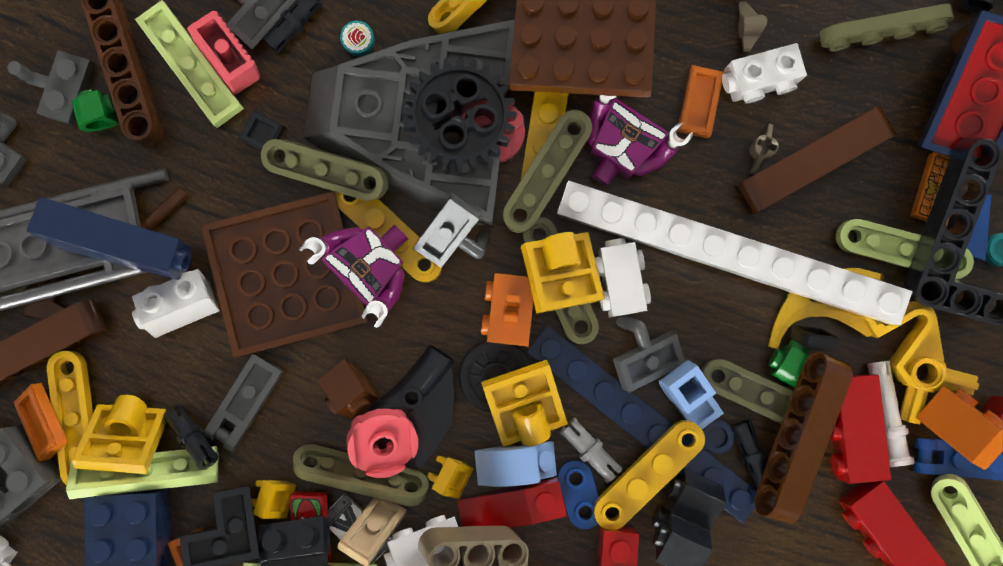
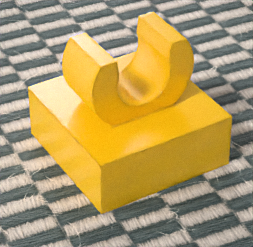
(452, 477)
(273, 499)

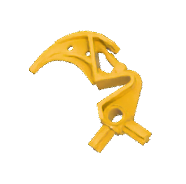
(919, 346)

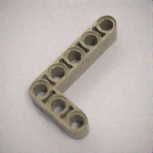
(460, 540)

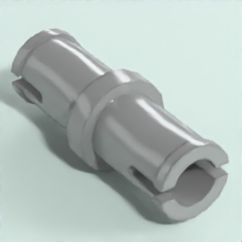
(590, 450)

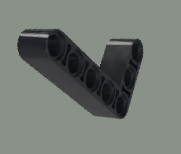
(956, 239)

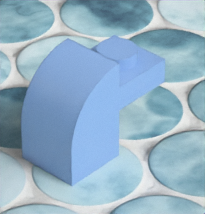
(691, 394)
(515, 464)

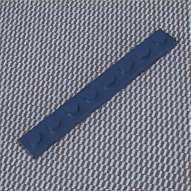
(634, 414)

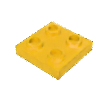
(562, 271)
(525, 404)
(120, 437)

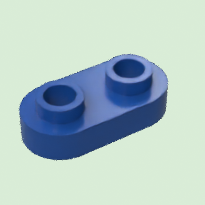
(578, 494)

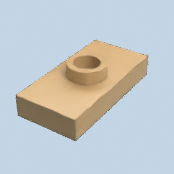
(371, 530)

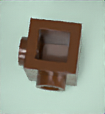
(347, 390)

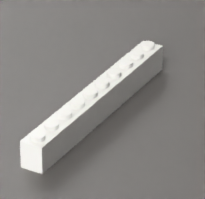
(735, 254)

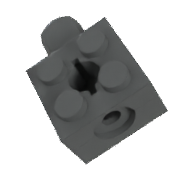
(21, 474)

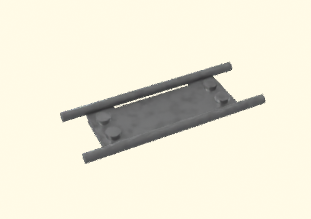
(32, 260)

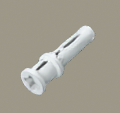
(895, 431)

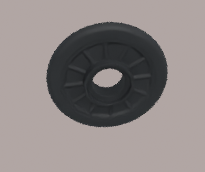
(479, 361)

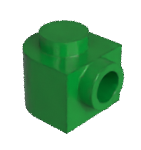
(94, 111)
(788, 362)

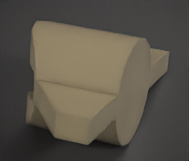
(750, 26)
(763, 148)

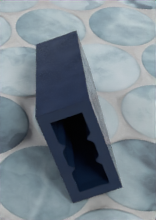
(108, 239)

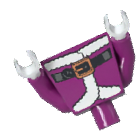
(628, 141)
(364, 264)

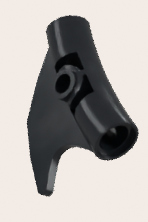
(433, 411)

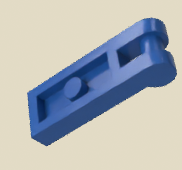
(951, 461)

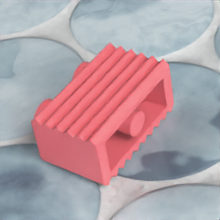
(224, 52)

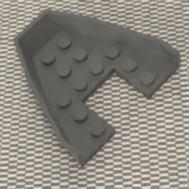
(360, 105)

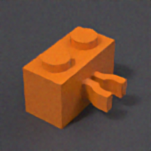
(510, 310)
(964, 427)

